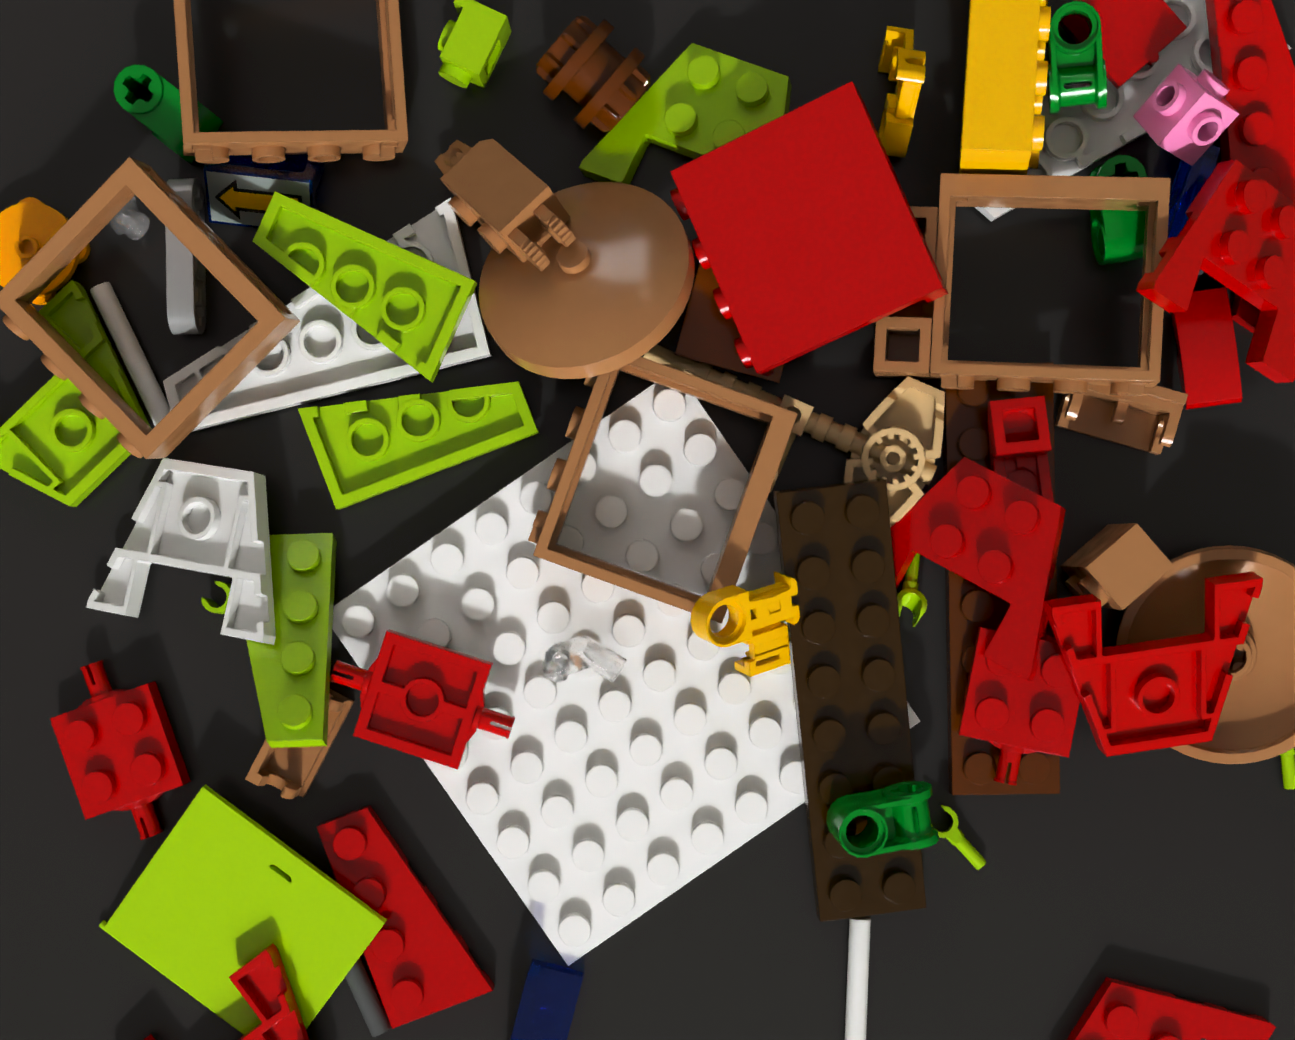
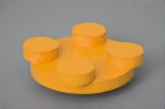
(23, 233)

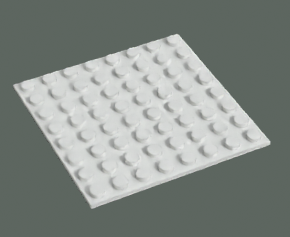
(604, 784)

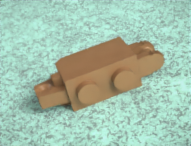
(505, 198)

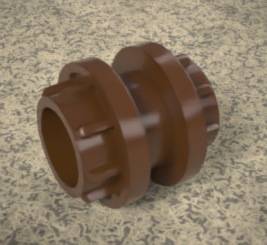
(593, 73)

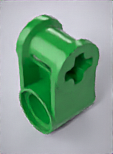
(1076, 62)
(163, 111)
(1118, 233)
(895, 819)

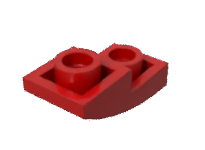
(1207, 350)

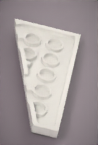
(330, 351)

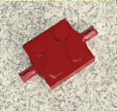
(422, 699)
(1017, 712)
(120, 750)

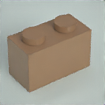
(1116, 566)

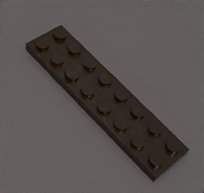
(848, 685)

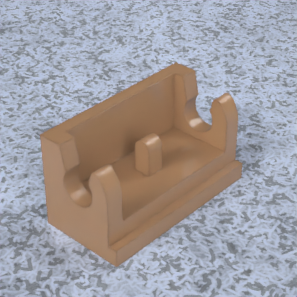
(1131, 421)
(296, 767)

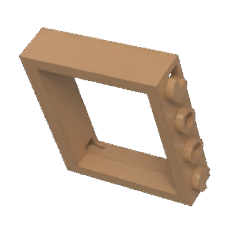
(319, 145)
(1052, 192)
(65, 362)
(583, 430)

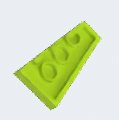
(380, 286)
(397, 440)
(296, 670)

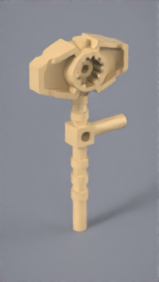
(895, 444)

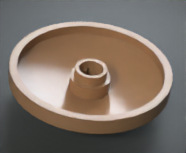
(601, 295)
(1260, 702)

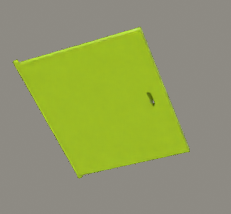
(226, 894)

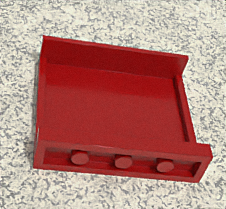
(805, 230)

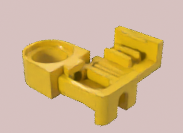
(908, 70)
(761, 629)

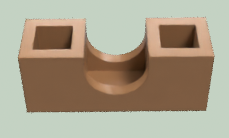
(906, 336)

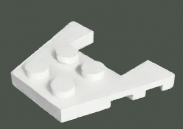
(203, 523)

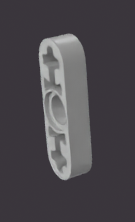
(184, 271)

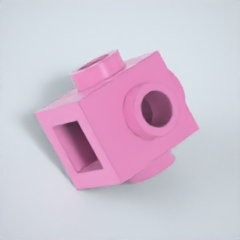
(1187, 113)

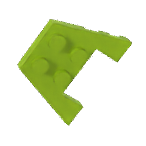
(691, 111)
(53, 437)

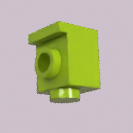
(472, 43)

